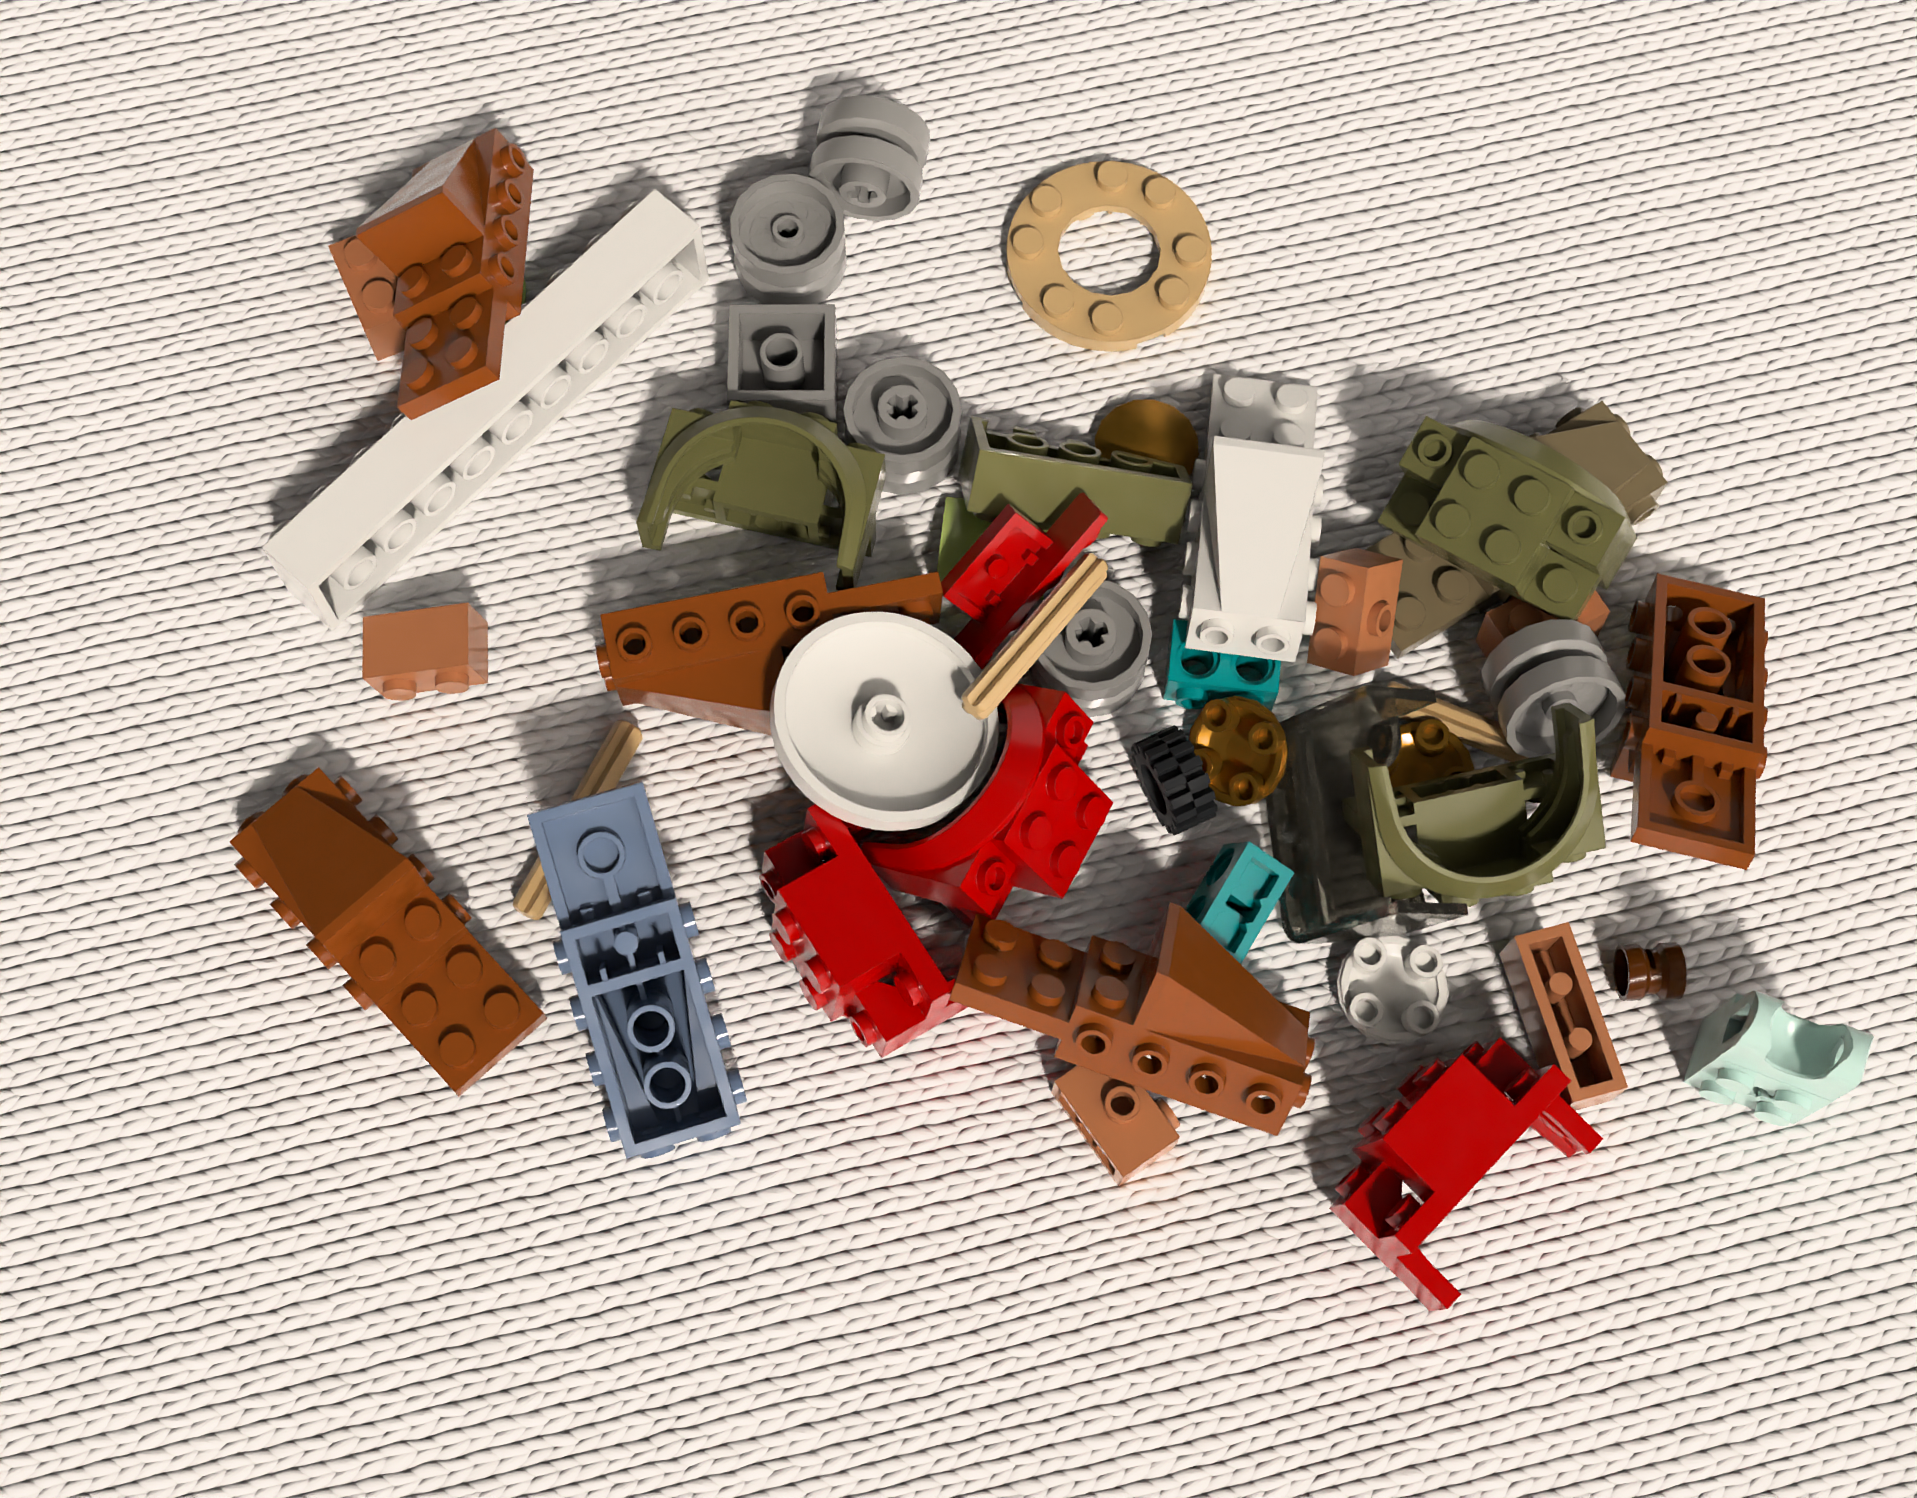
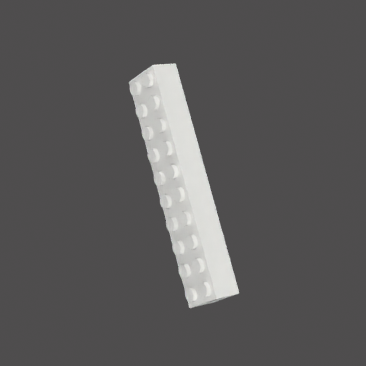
(438, 463)

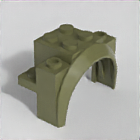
(772, 480)
(1503, 509)
(1471, 829)

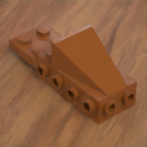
(459, 263)
(725, 648)
(1695, 720)
(385, 927)
(1177, 1003)

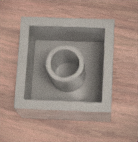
(784, 357)

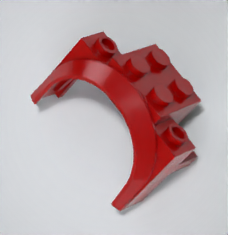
(1024, 825)
(849, 934)
(1440, 1143)

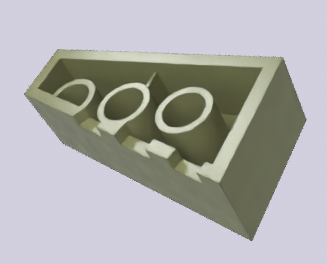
(1040, 480)

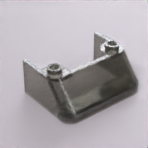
(1308, 832)

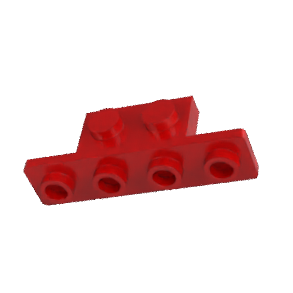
(1013, 569)

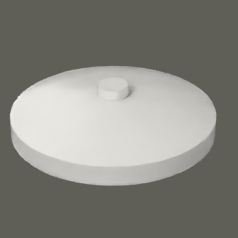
(878, 723)

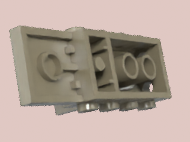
(1441, 594)

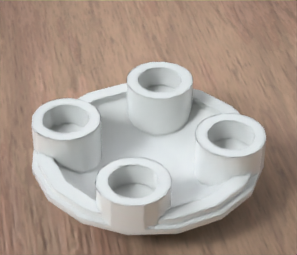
(1393, 988)

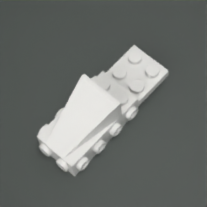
(1254, 521)

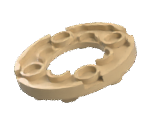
(1098, 319)

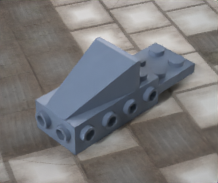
(635, 974)

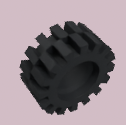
(1174, 780)

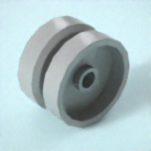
(871, 156)
(789, 240)
(908, 415)
(1099, 652)
(1547, 668)

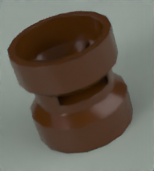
(1649, 971)

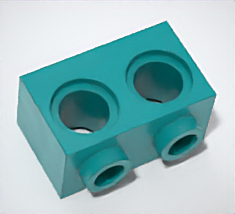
(1222, 679)
(1238, 895)

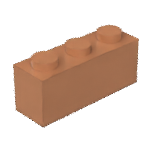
(1563, 1014)

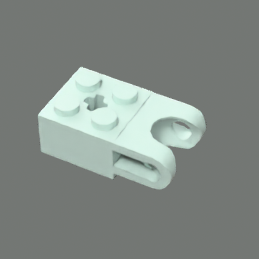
(1774, 1059)

